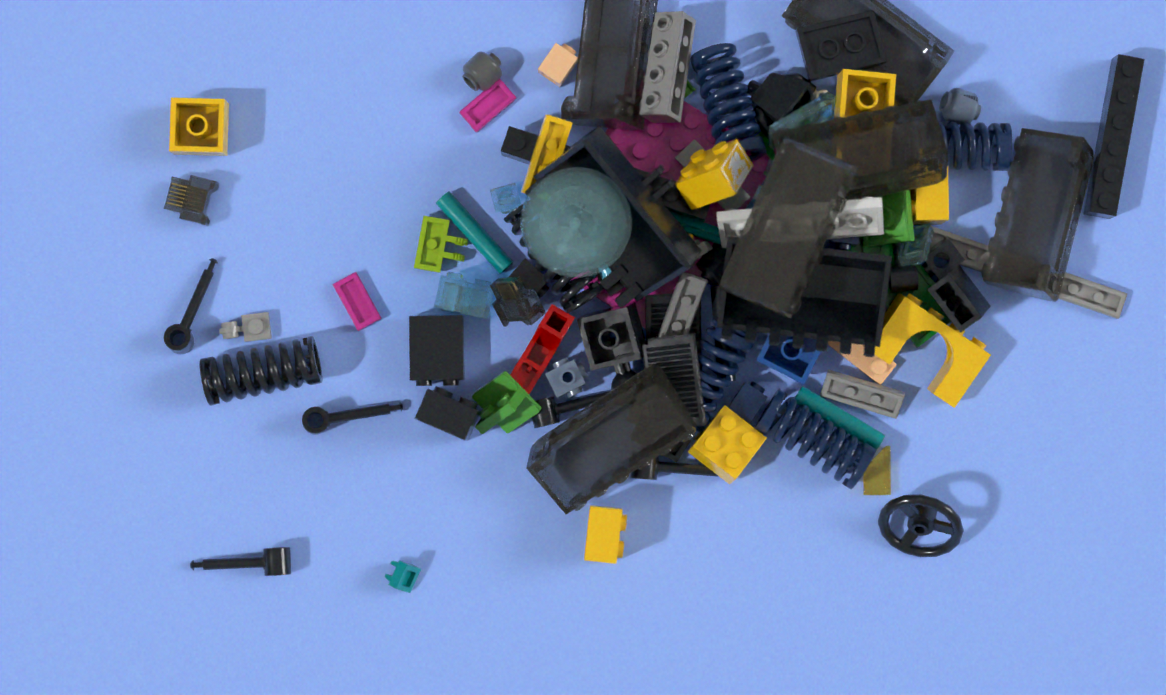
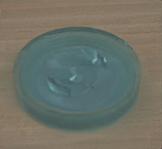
(575, 222)

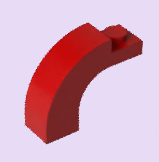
(542, 347)

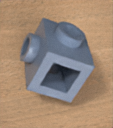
(556, 381)

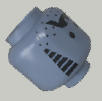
(959, 106)

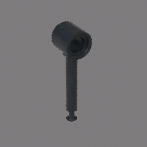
(904, 277)
(184, 326)
(550, 410)
(346, 415)
(656, 466)
(274, 562)

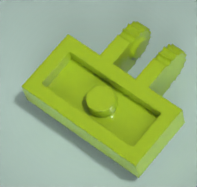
(433, 243)

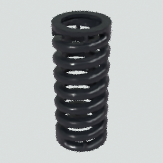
(570, 300)
(210, 374)

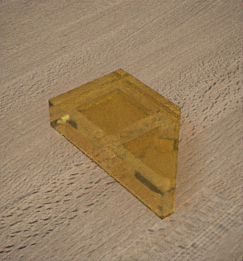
(878, 474)

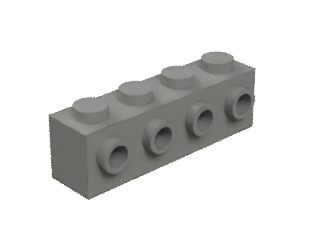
(667, 67)

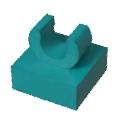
(403, 576)

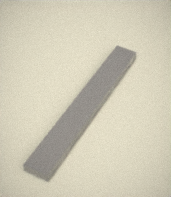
(1074, 288)

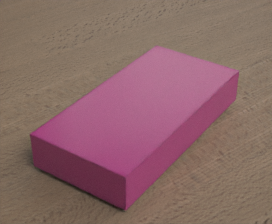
(487, 105)
(357, 301)

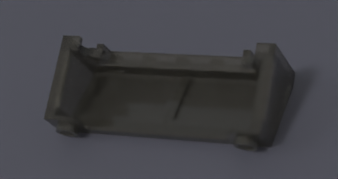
(909, 48)
(611, 64)

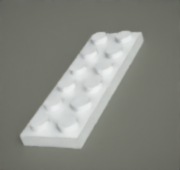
(858, 219)

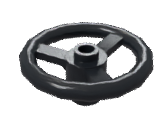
(921, 521)

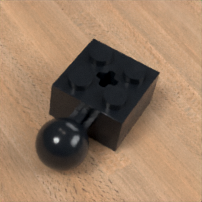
(607, 351)

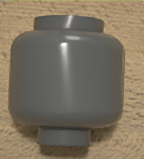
(482, 71)

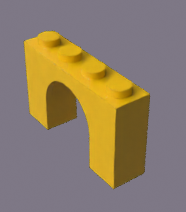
(963, 356)

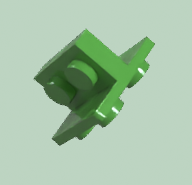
(504, 404)

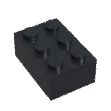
(448, 414)

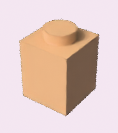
(558, 64)

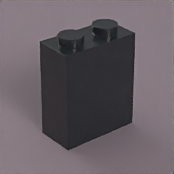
(959, 298)
(436, 349)

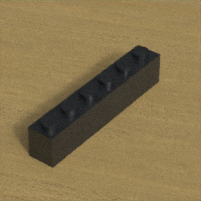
(1114, 136)

